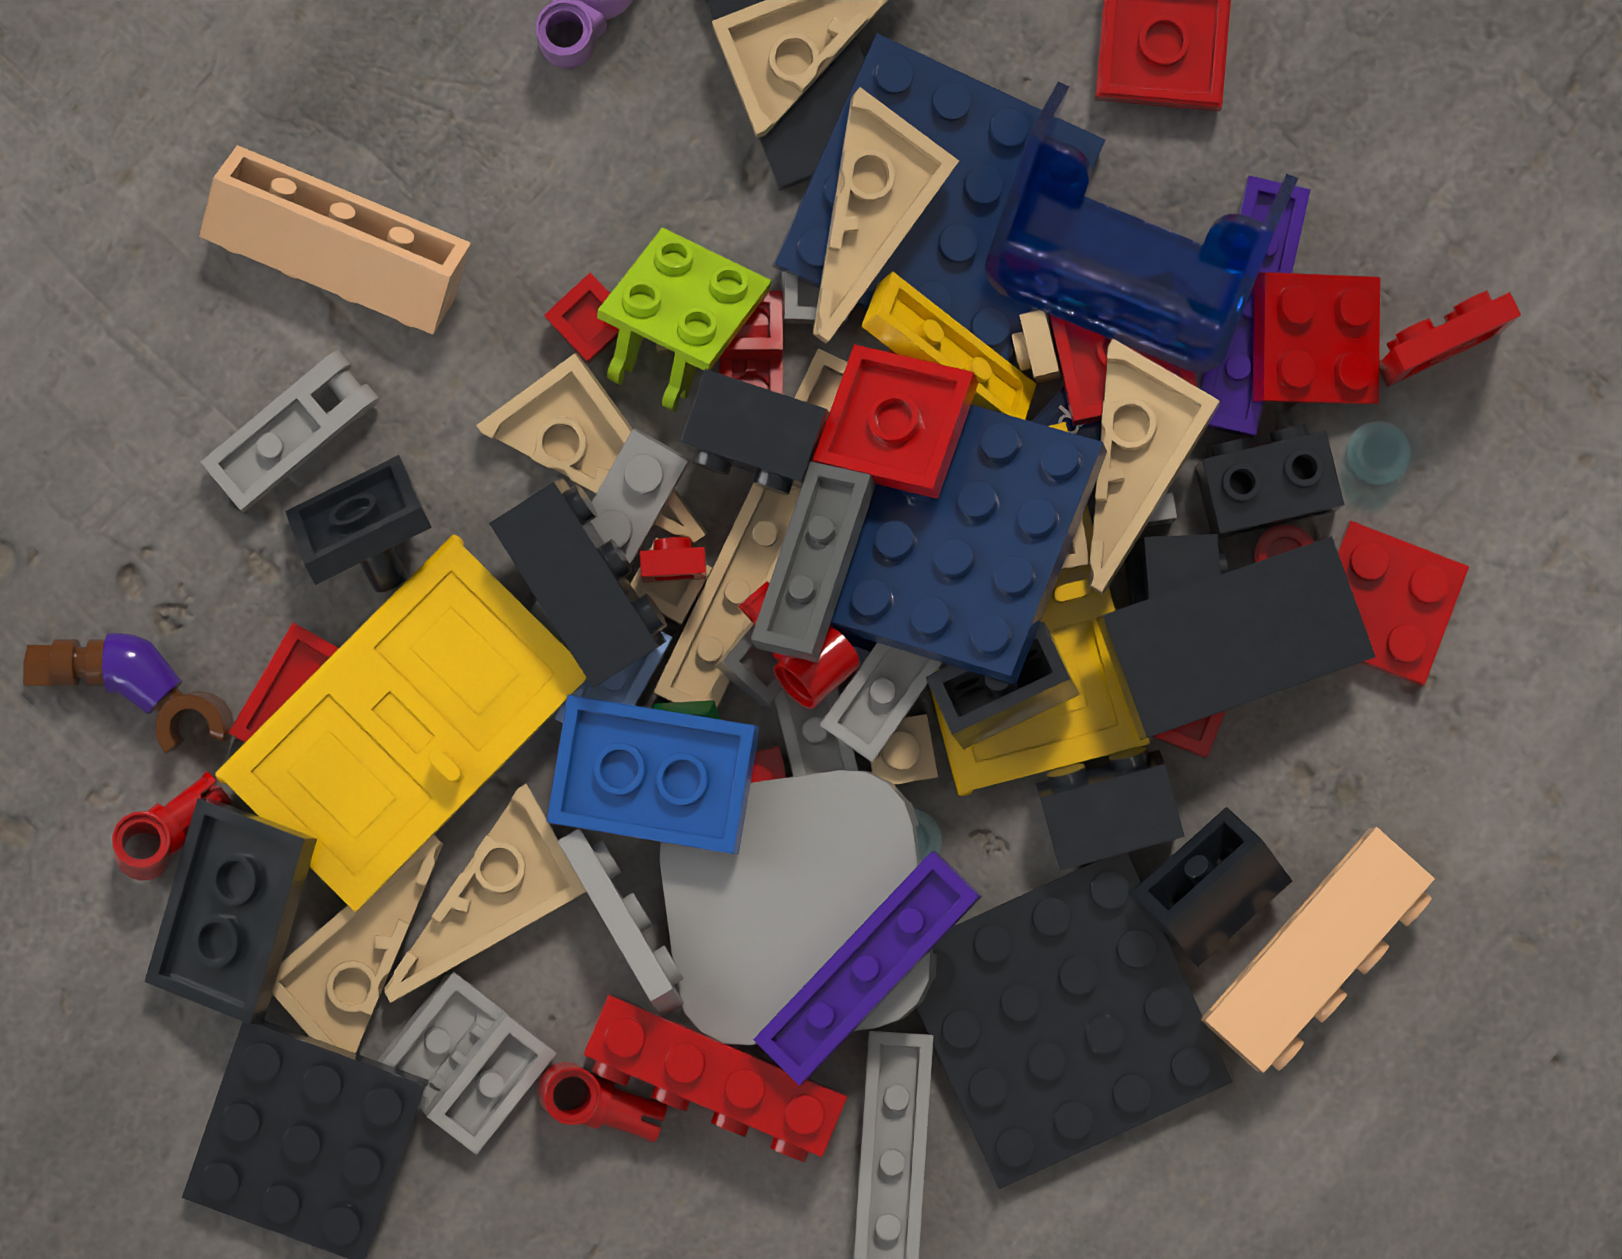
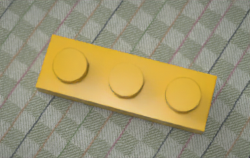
(923, 331)

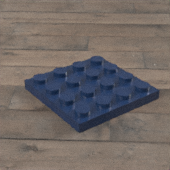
(953, 235)
(979, 563)

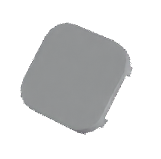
(806, 877)

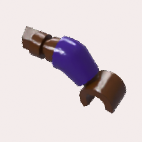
(133, 669)

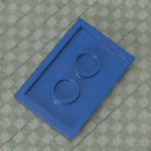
(653, 774)

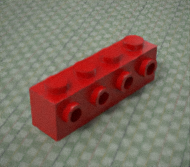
(716, 1075)

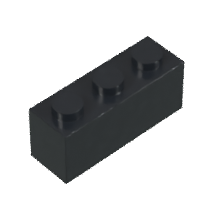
(580, 580)

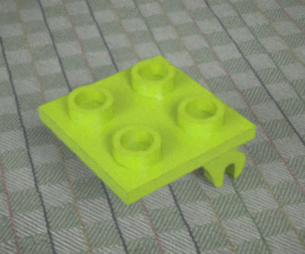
(682, 302)

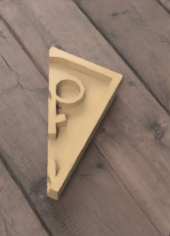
(784, 47)
(881, 191)
(578, 431)
(1148, 434)
(504, 888)
(342, 968)

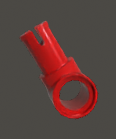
(803, 679)
(167, 824)
(601, 1103)

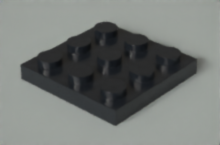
(305, 1139)

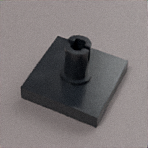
(360, 525)

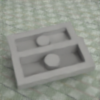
(471, 1055)

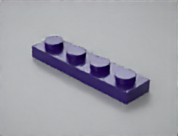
(1233, 378)
(867, 967)

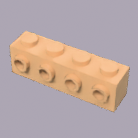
(334, 239)
(1318, 950)

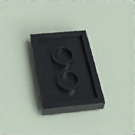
(230, 910)

